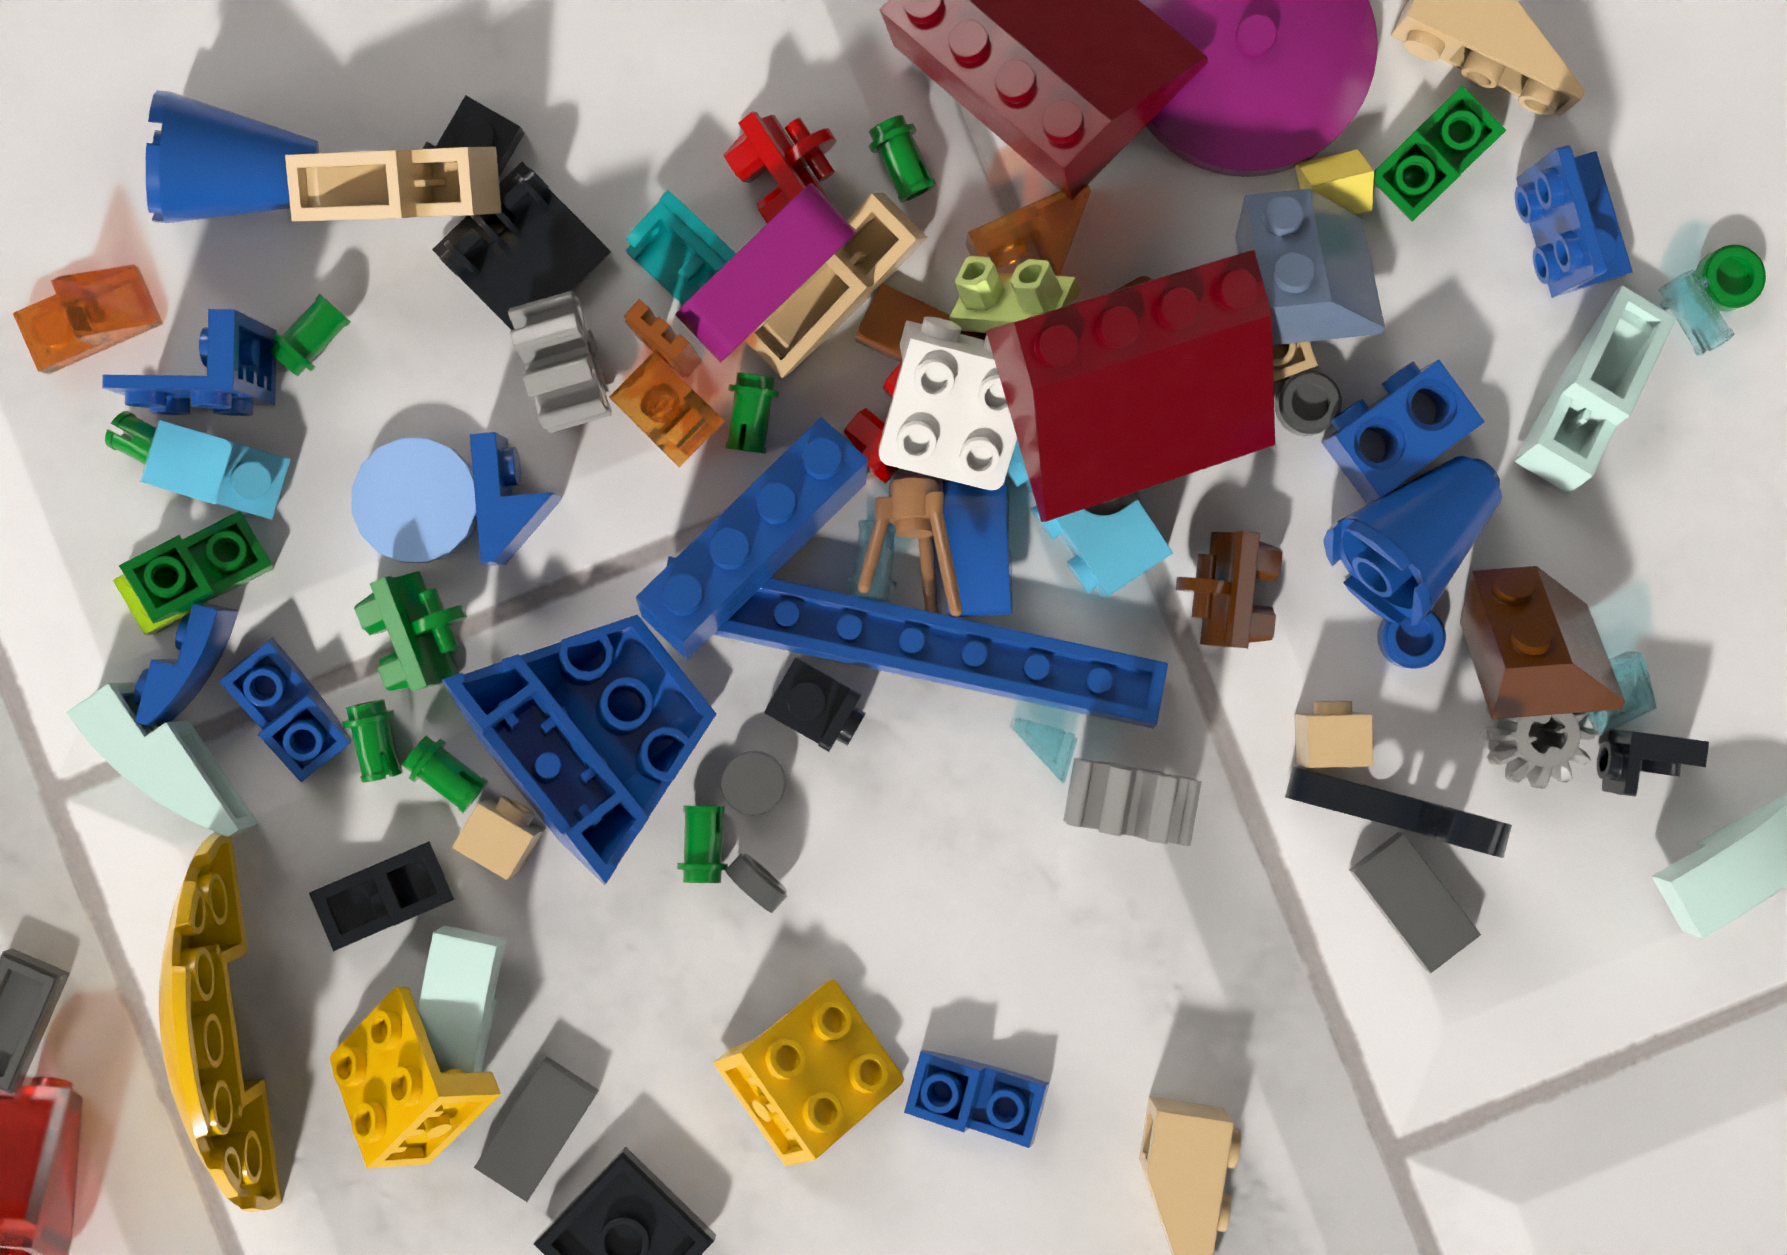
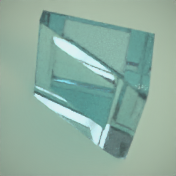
(1636, 688)
(1049, 744)

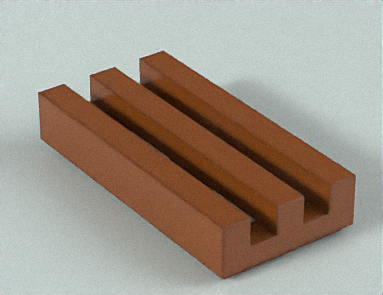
(662, 339)

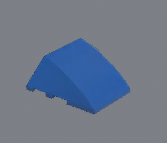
(588, 732)

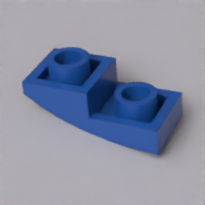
(980, 547)
(172, 683)
(287, 709)
(976, 1097)

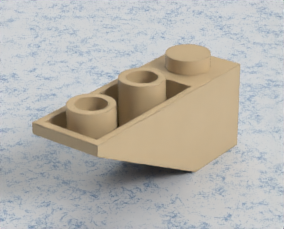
(1493, 47)
(1185, 1167)

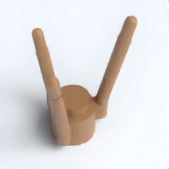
(917, 513)

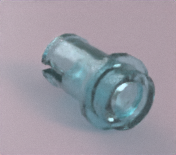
(1695, 311)
(882, 577)

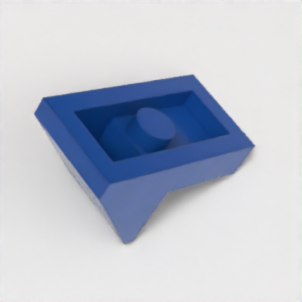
(503, 518)

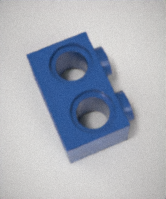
(1406, 439)

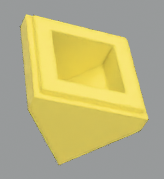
(1340, 178)

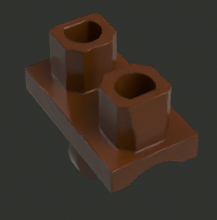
(1226, 589)

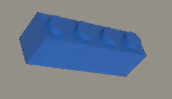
(753, 538)

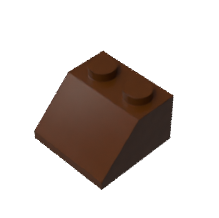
(1535, 646)

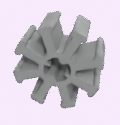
(559, 362)
(1132, 802)

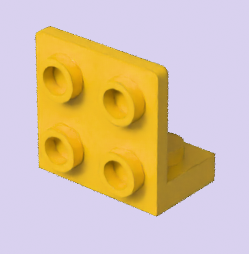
(811, 1075)
(395, 1091)

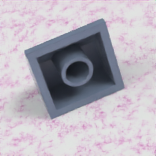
(1311, 266)

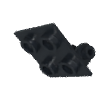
(525, 250)

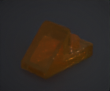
(1046, 223)
(87, 316)
(667, 409)

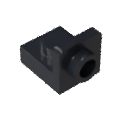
(480, 127)
(816, 705)
(1631, 752)

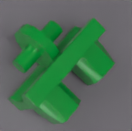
(417, 629)

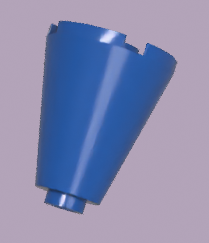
(215, 161)
(1414, 538)

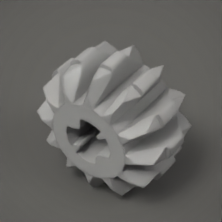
(1537, 760)

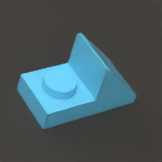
(214, 470)

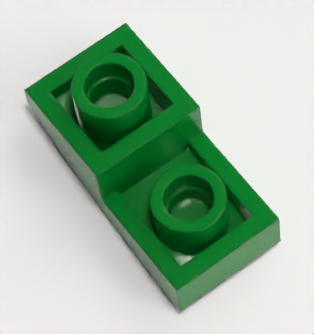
(1437, 153)
(196, 567)

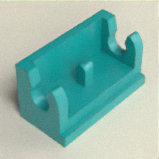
(677, 248)

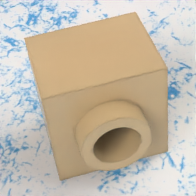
(1333, 736)
(499, 836)

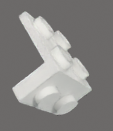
(948, 408)

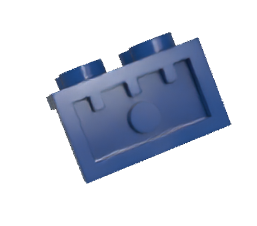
(1571, 222)
(237, 377)

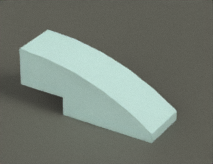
(1596, 391)
(162, 760)
(1729, 871)
(459, 996)

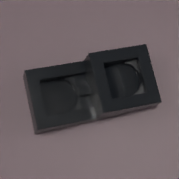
(381, 896)

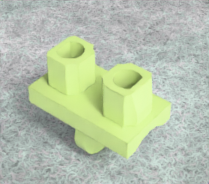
(997, 298)

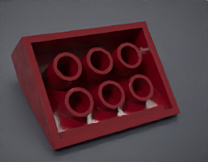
(1050, 75)
(1140, 384)

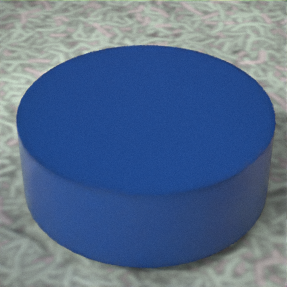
(1412, 645)

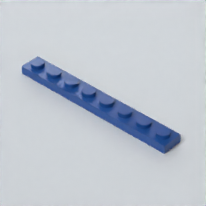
(951, 651)

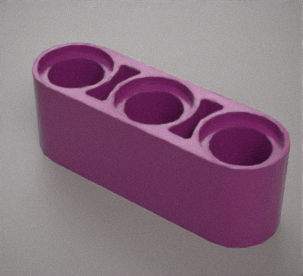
(766, 272)

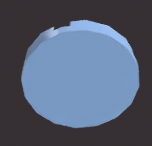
(414, 500)

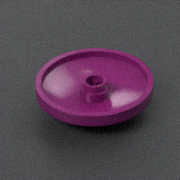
(1274, 83)

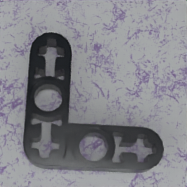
(1400, 811)

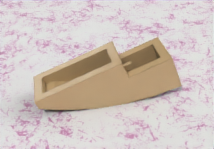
(393, 184)
(839, 286)

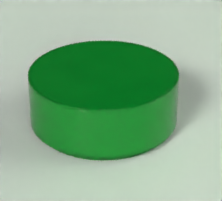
(1734, 276)

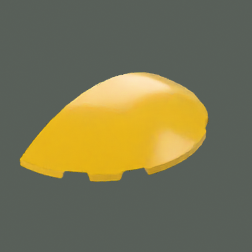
(198, 1032)

